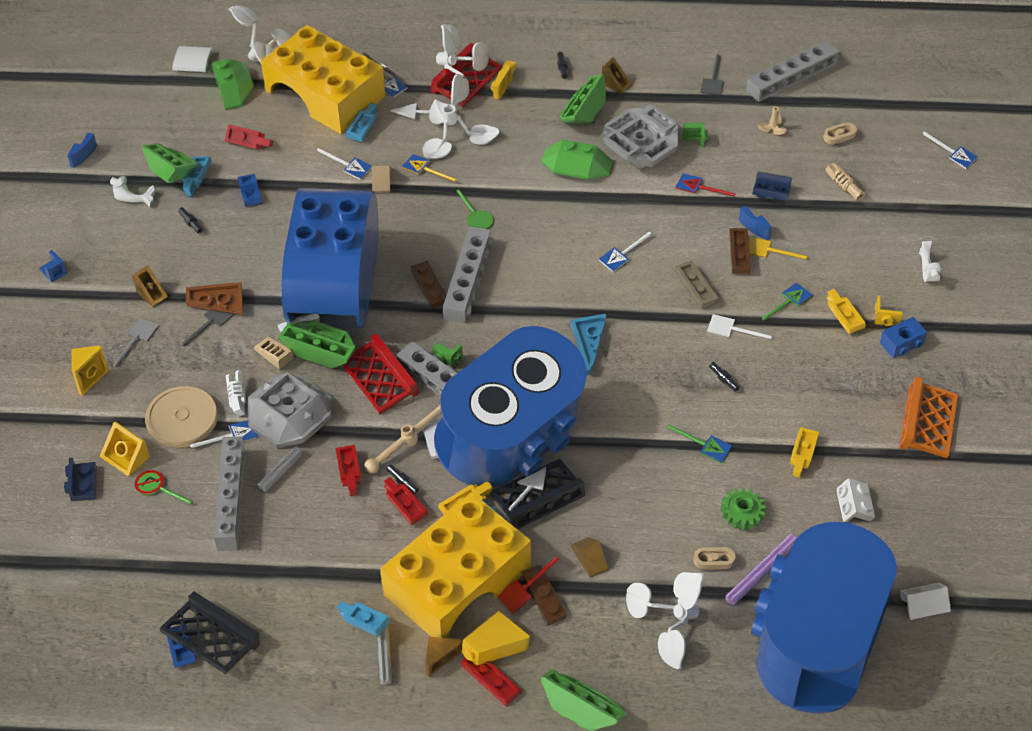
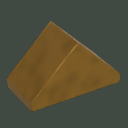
(615, 77)
(148, 286)
(590, 556)
(441, 652)

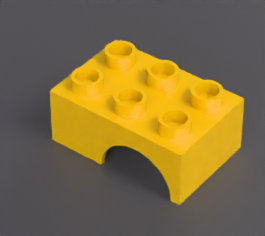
(326, 76)
(453, 564)

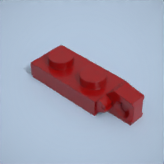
(246, 137)
(348, 468)
(405, 501)

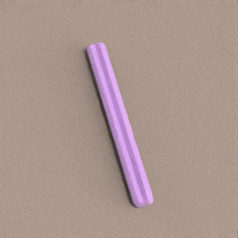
(759, 571)

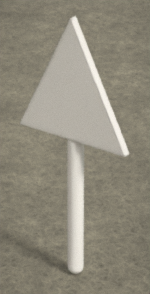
(409, 111)
(535, 480)

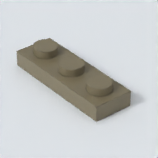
(696, 284)

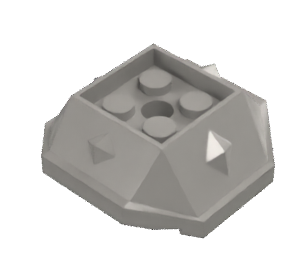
(642, 136)
(288, 410)

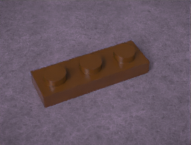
(739, 251)
(429, 284)
(544, 596)

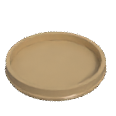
(181, 416)

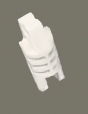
(236, 393)

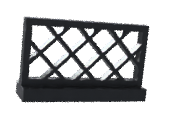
(545, 502)
(224, 623)

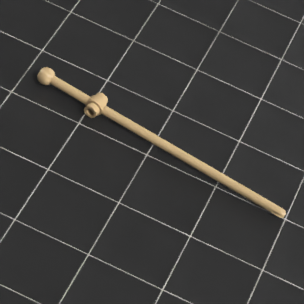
(408, 436)

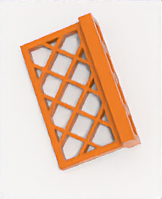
(911, 418)

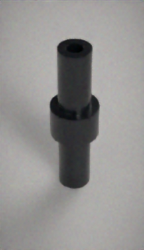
(562, 65)
(190, 220)
(724, 376)
(402, 478)

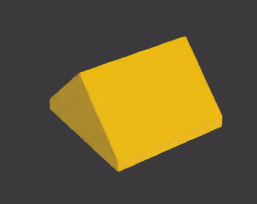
(88, 367)
(124, 450)

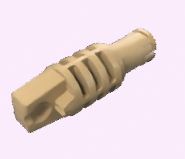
(845, 181)

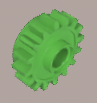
(743, 509)

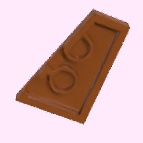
(217, 297)

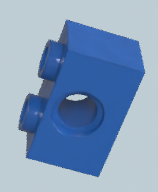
(903, 337)

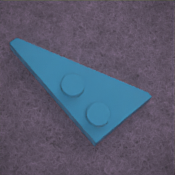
(587, 335)

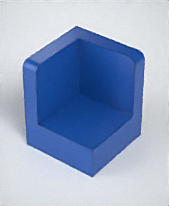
(54, 268)

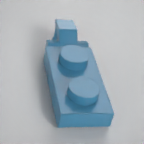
(362, 123)
(196, 177)
(364, 618)

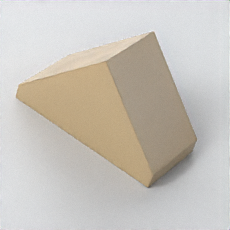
(381, 179)

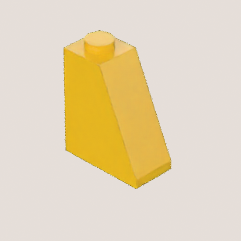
(495, 640)

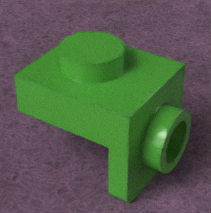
(695, 131)
(448, 356)

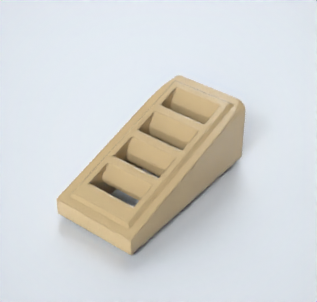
(279, 362)

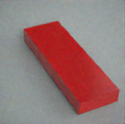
(493, 680)

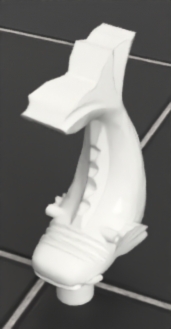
(123, 194)
(930, 270)

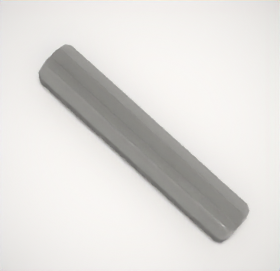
(280, 469)
(384, 657)

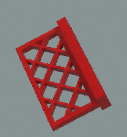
(446, 76)
(394, 368)

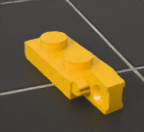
(503, 79)
(845, 312)
(803, 450)
(480, 491)

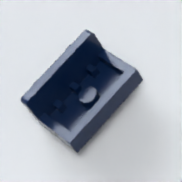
(772, 186)

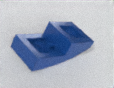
(82, 151)
(249, 190)
(756, 225)
(179, 654)

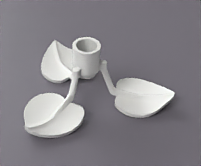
(451, 40)
(258, 51)
(447, 114)
(687, 589)

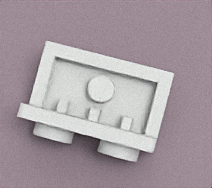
(855, 500)

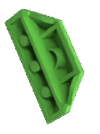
(233, 82)
(585, 102)
(577, 160)
(168, 162)
(318, 343)
(580, 701)

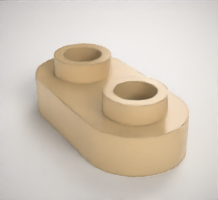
(839, 133)
(714, 558)

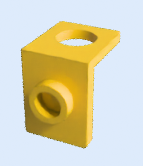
(886, 317)

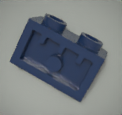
(81, 480)

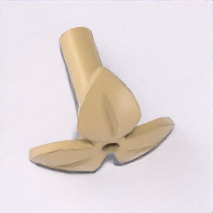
(775, 121)

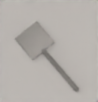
(141, 330)

